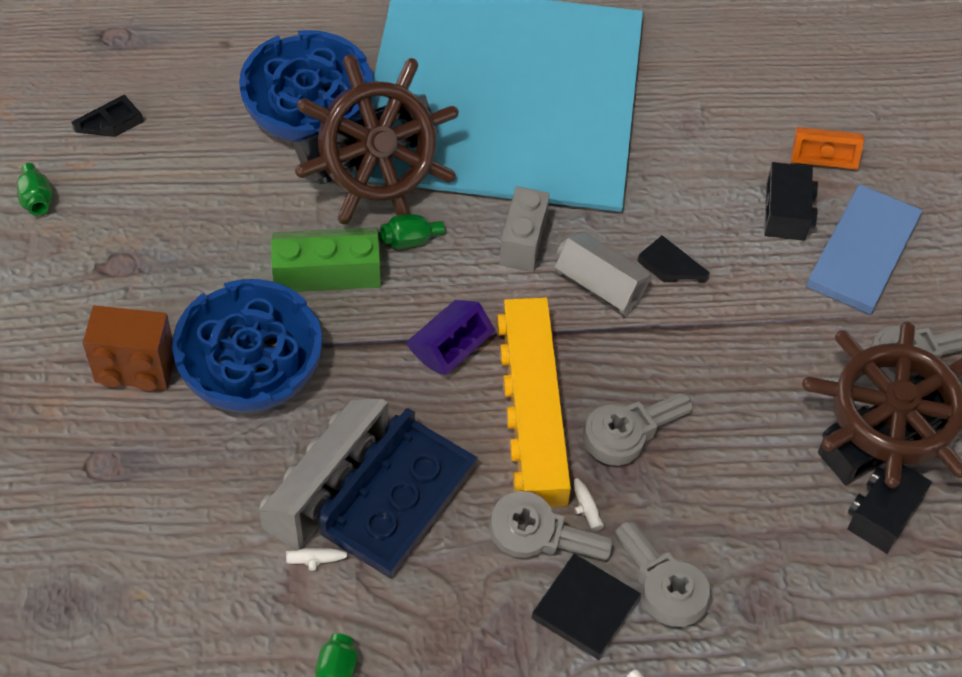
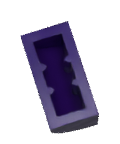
(451, 336)

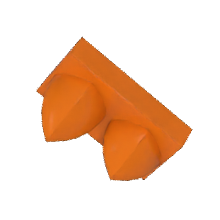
(827, 148)

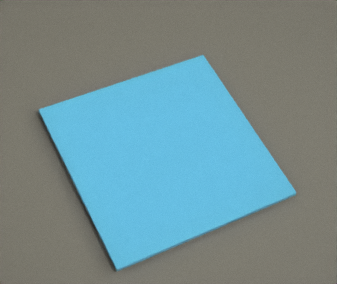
(535, 90)

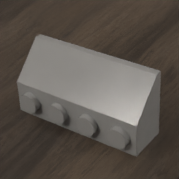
(294, 507)

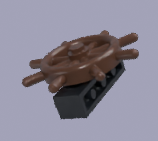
(373, 139)
(904, 413)

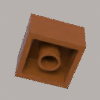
(129, 348)

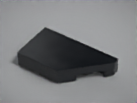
(110, 118)
(671, 263)

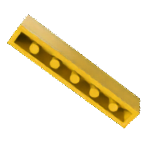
(534, 400)

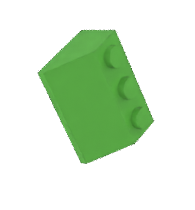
(326, 259)

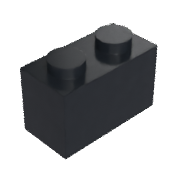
(789, 201)
(886, 510)

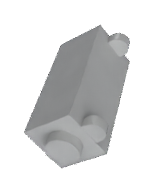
(602, 271)

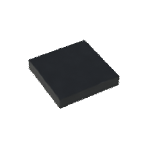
(586, 606)

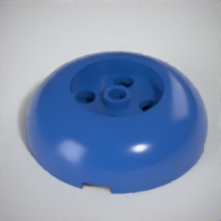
(296, 69)
(251, 315)

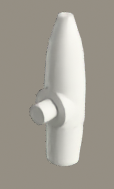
(587, 506)
(314, 556)

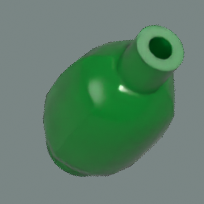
(34, 190)
(409, 231)
(337, 657)

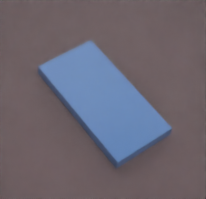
(864, 249)

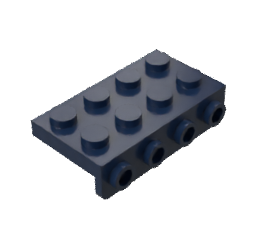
(395, 493)

